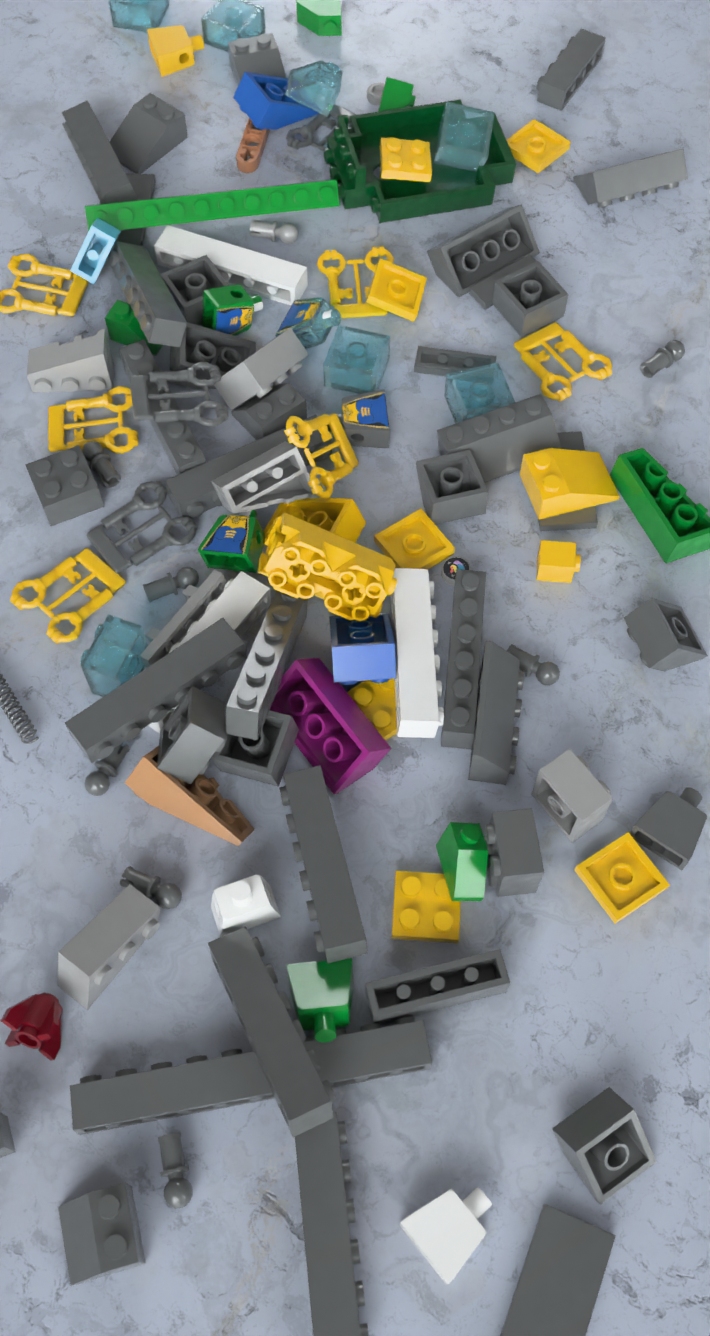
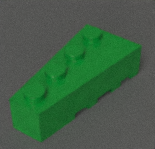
(661, 506)

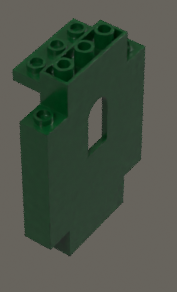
(356, 154)

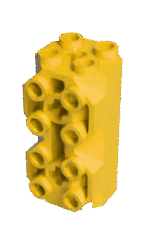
(315, 562)

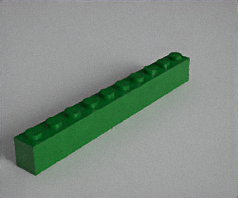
(215, 205)

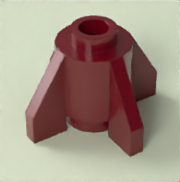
(35, 1024)

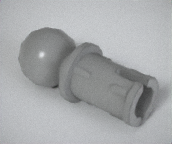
(287, 232)

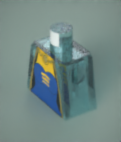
(310, 321)

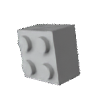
(571, 795)

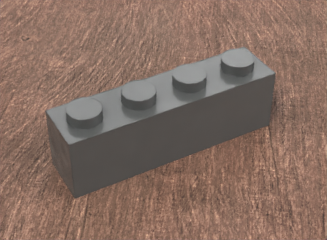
(570, 69)
(437, 987)

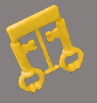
(332, 273)
(72, 299)
(534, 361)
(56, 424)
(341, 470)
(97, 568)

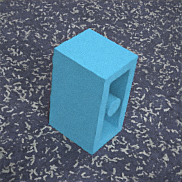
(95, 250)

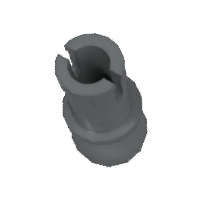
(663, 358)
(100, 462)
(168, 585)
(546, 672)
(98, 781)
(166, 895)
(178, 1189)

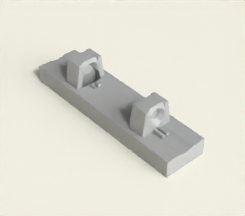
(177, 627)

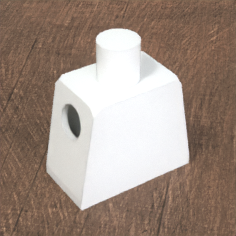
(243, 904)
(448, 1230)

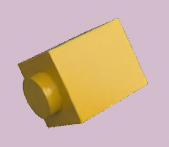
(557, 561)

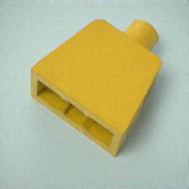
(173, 48)

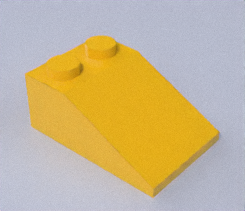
(566, 481)
(332, 514)

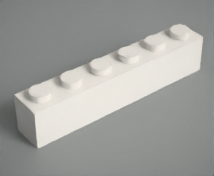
(250, 269)
(239, 604)
(415, 659)

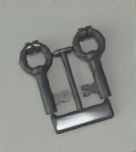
(307, 130)
(141, 398)
(109, 549)

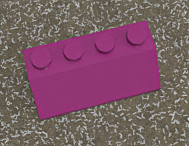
(329, 723)

